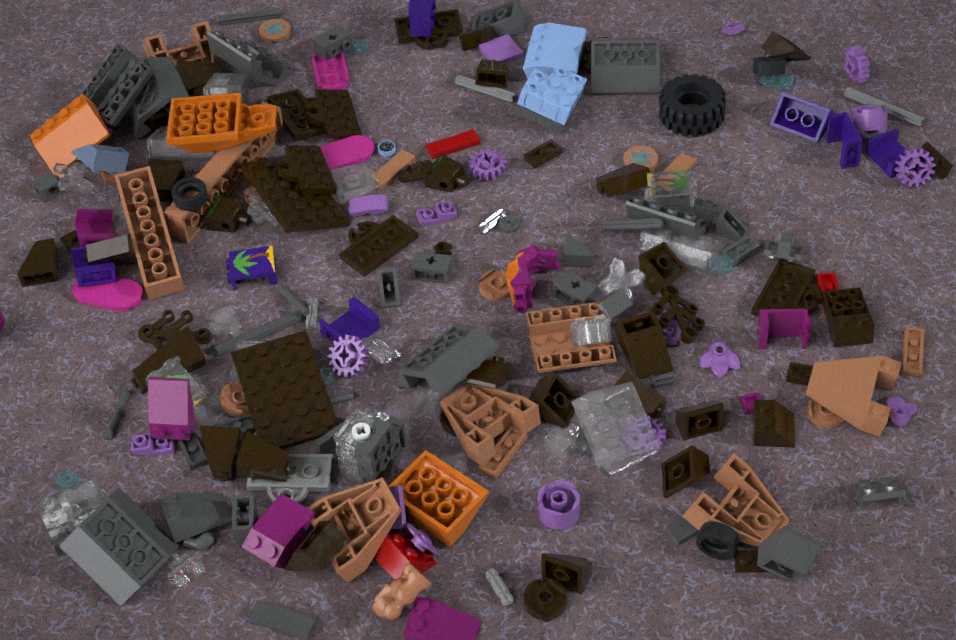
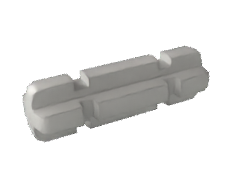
(312, 317)
(499, 587)

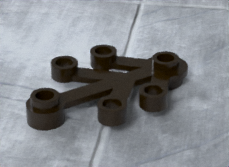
(671, 294)
(172, 330)

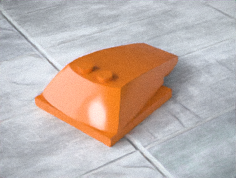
(217, 122)

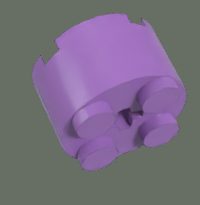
(869, 118)
(559, 505)

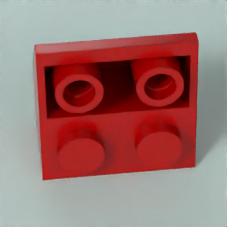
(399, 550)

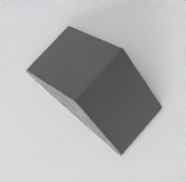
(729, 225)
(577, 254)
(389, 287)
(615, 305)

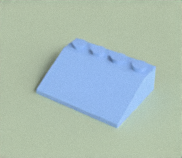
(552, 46)

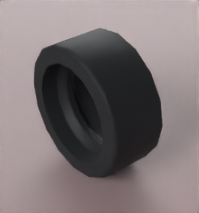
(769, 66)
(190, 203)
(720, 532)

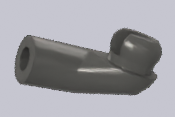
(582, 444)
(201, 542)

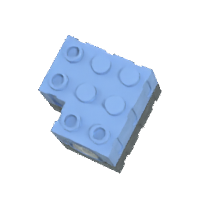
(550, 98)

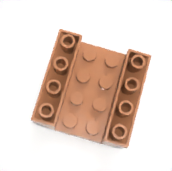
(552, 339)

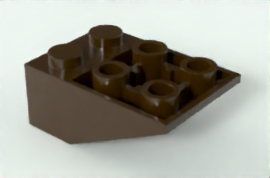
(848, 317)
(644, 345)
(317, 548)

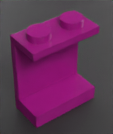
(94, 225)
(783, 324)

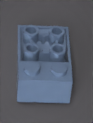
(103, 158)

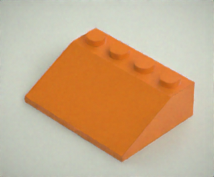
(68, 130)
(439, 497)

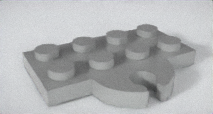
(309, 474)

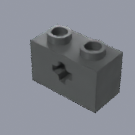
(332, 42)
(431, 267)
(574, 290)
(243, 516)

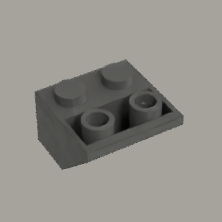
(787, 554)

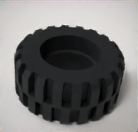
(692, 119)

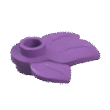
(719, 361)
(900, 411)
(421, 539)

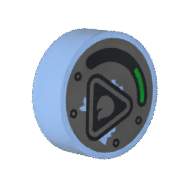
(386, 148)

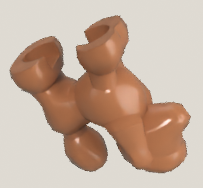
(400, 593)

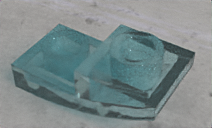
(777, 82)

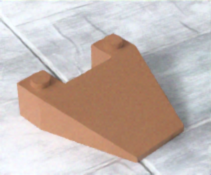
(197, 51)
(848, 387)
(485, 412)
(745, 507)
(364, 519)

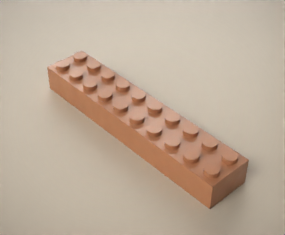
(221, 177)

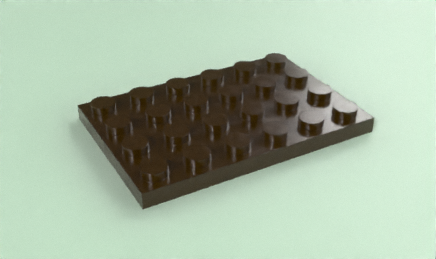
(287, 203)
(285, 390)

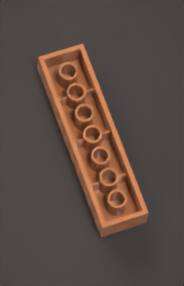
(149, 233)

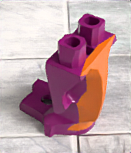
(519, 271)

